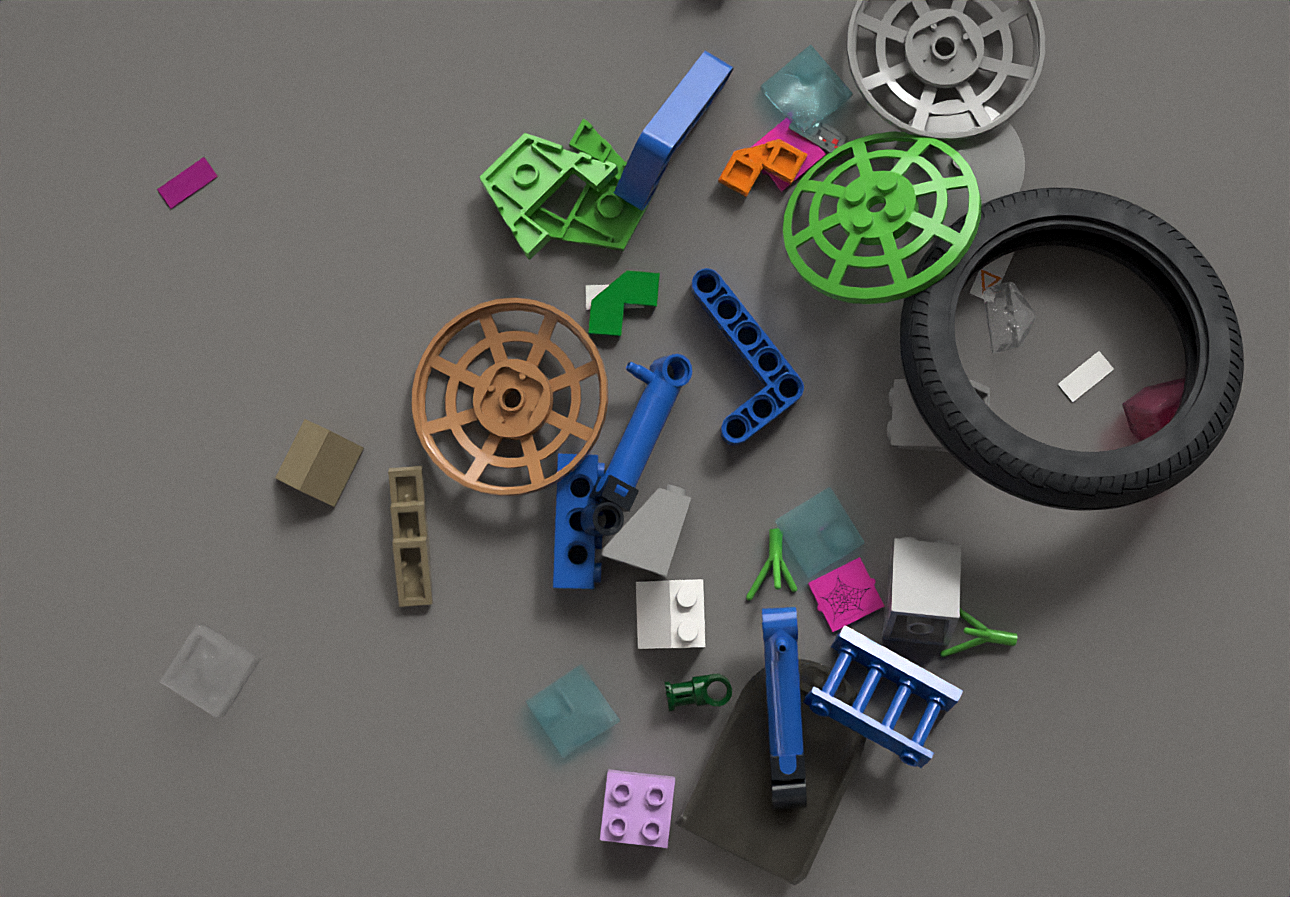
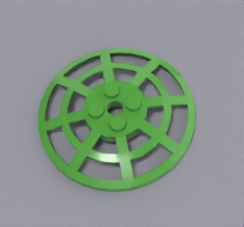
(882, 226)

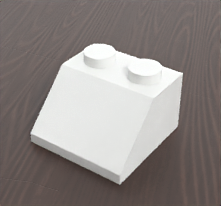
(670, 614)

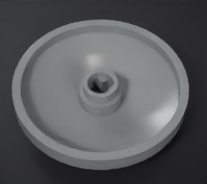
(994, 159)

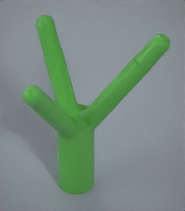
(775, 559)
(984, 635)

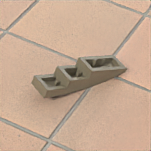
(410, 536)

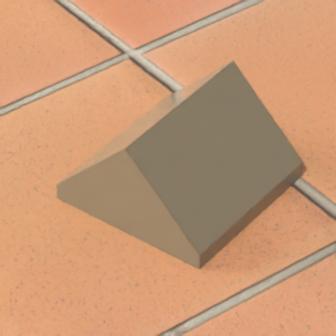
(319, 463)

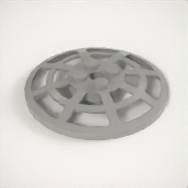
(949, 70)

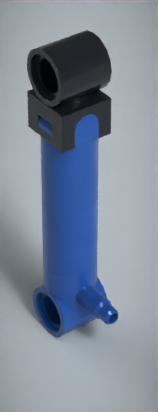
(617, 489)
(784, 708)

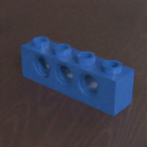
(566, 573)

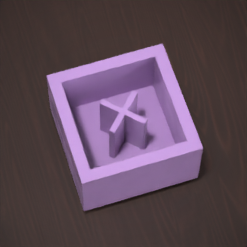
(637, 808)

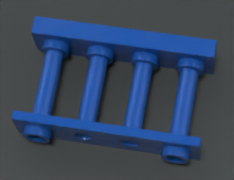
(909, 680)

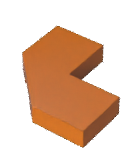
(773, 156)

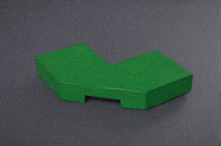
(630, 289)

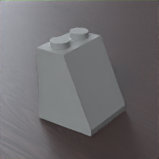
(907, 426)
(652, 532)
(922, 591)

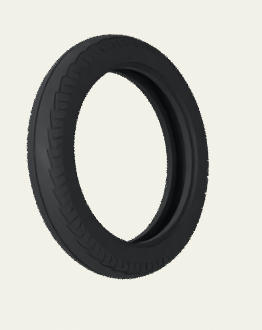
(1046, 472)

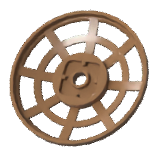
(493, 387)

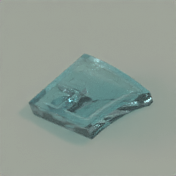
(806, 89)
(819, 532)
(572, 710)

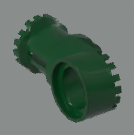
(696, 692)

